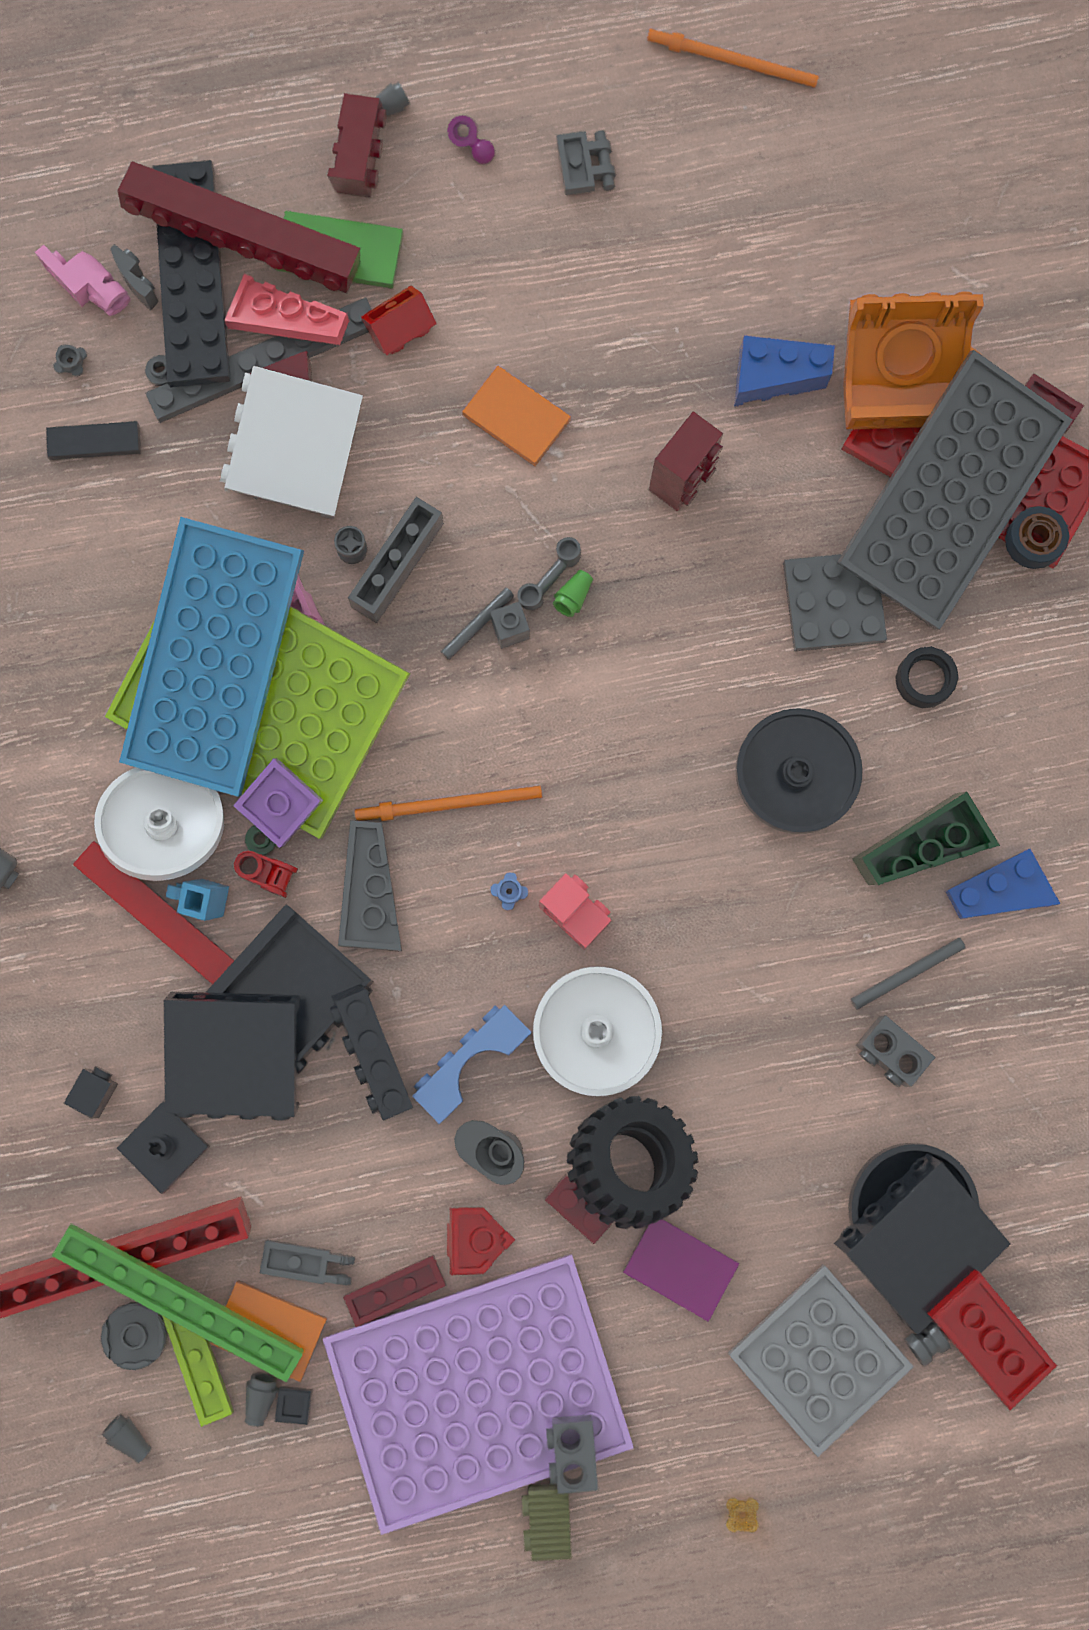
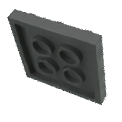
(831, 605)

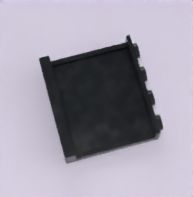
(295, 960)
(230, 1055)
(921, 1241)

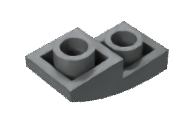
(133, 276)

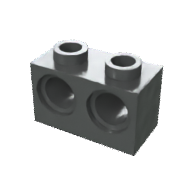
(899, 1044)
(579, 1453)

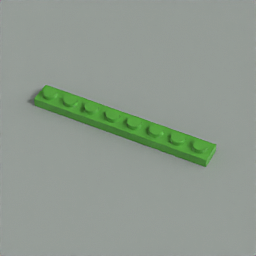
(178, 1302)

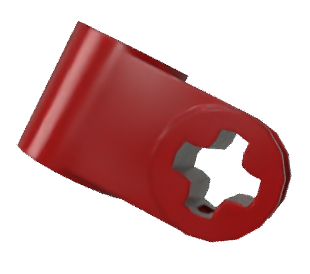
(266, 873)

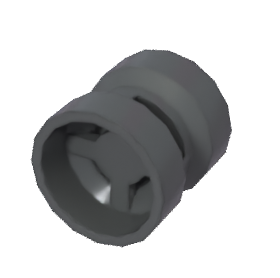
(350, 538)
(927, 1343)

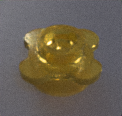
(749, 1522)

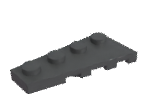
(368, 896)

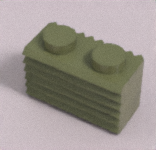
(549, 1523)

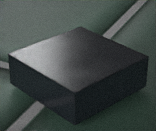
(293, 1405)

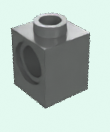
(510, 625)

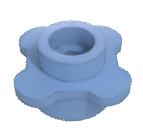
(518, 891)

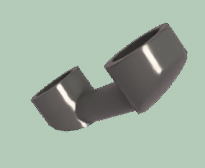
(568, 555)

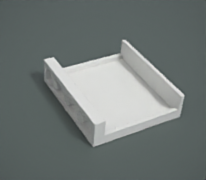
(291, 441)

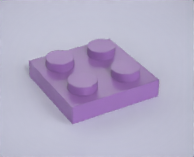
(278, 802)

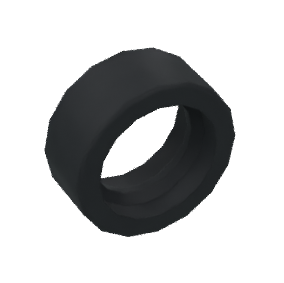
(937, 656)

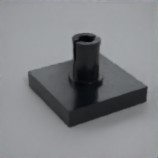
(162, 1148)

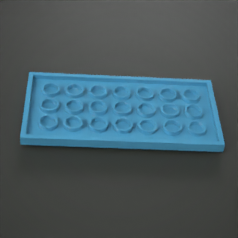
(211, 656)

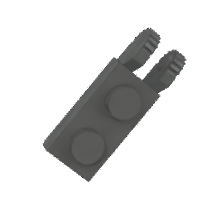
(303, 1263)

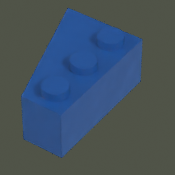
(781, 367)

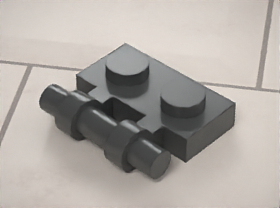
(576, 162)

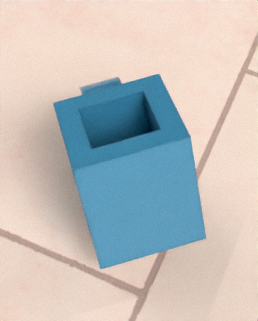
(199, 898)

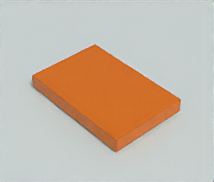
(516, 415)
(280, 1317)

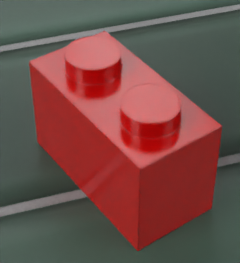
(399, 320)

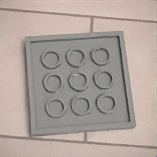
(820, 1360)

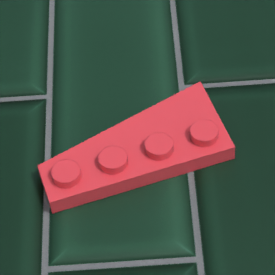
(273, 312)

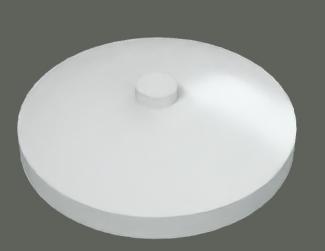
(157, 825)
(597, 1031)

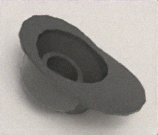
(490, 1151)

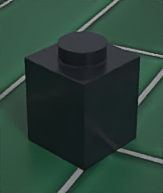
(91, 1092)

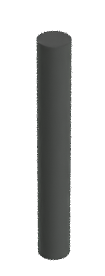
(476, 624)

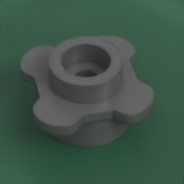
(66, 352)

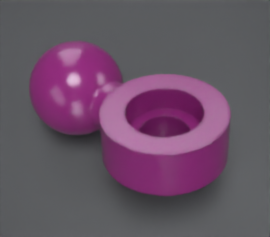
(482, 150)

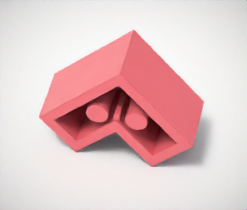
(574, 912)

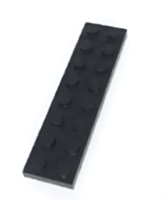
(192, 295)

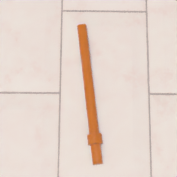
(677, 43)
(388, 811)

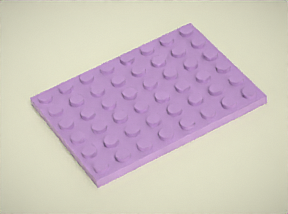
(462, 1389)

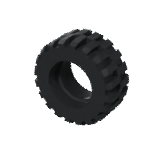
(664, 1141)

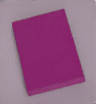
(681, 1268)

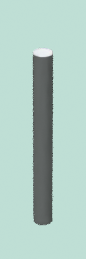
(908, 973)

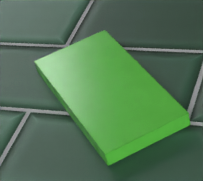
(377, 244)

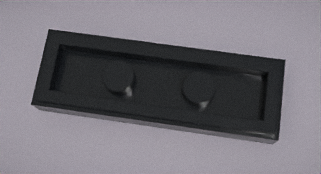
(93, 440)

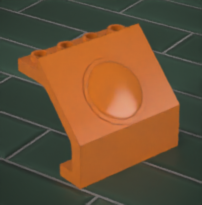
(904, 355)

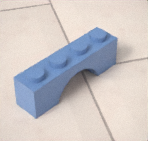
(441, 1092)

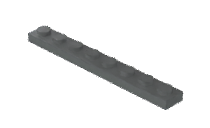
(174, 401)

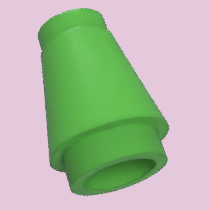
(572, 595)

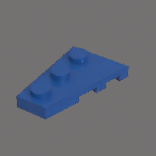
(1004, 888)

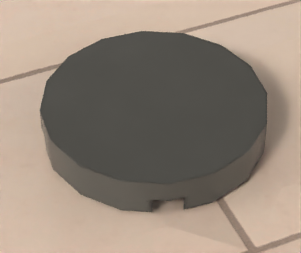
(134, 1336)

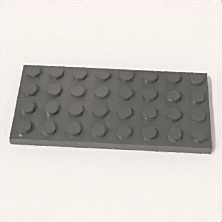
(954, 490)

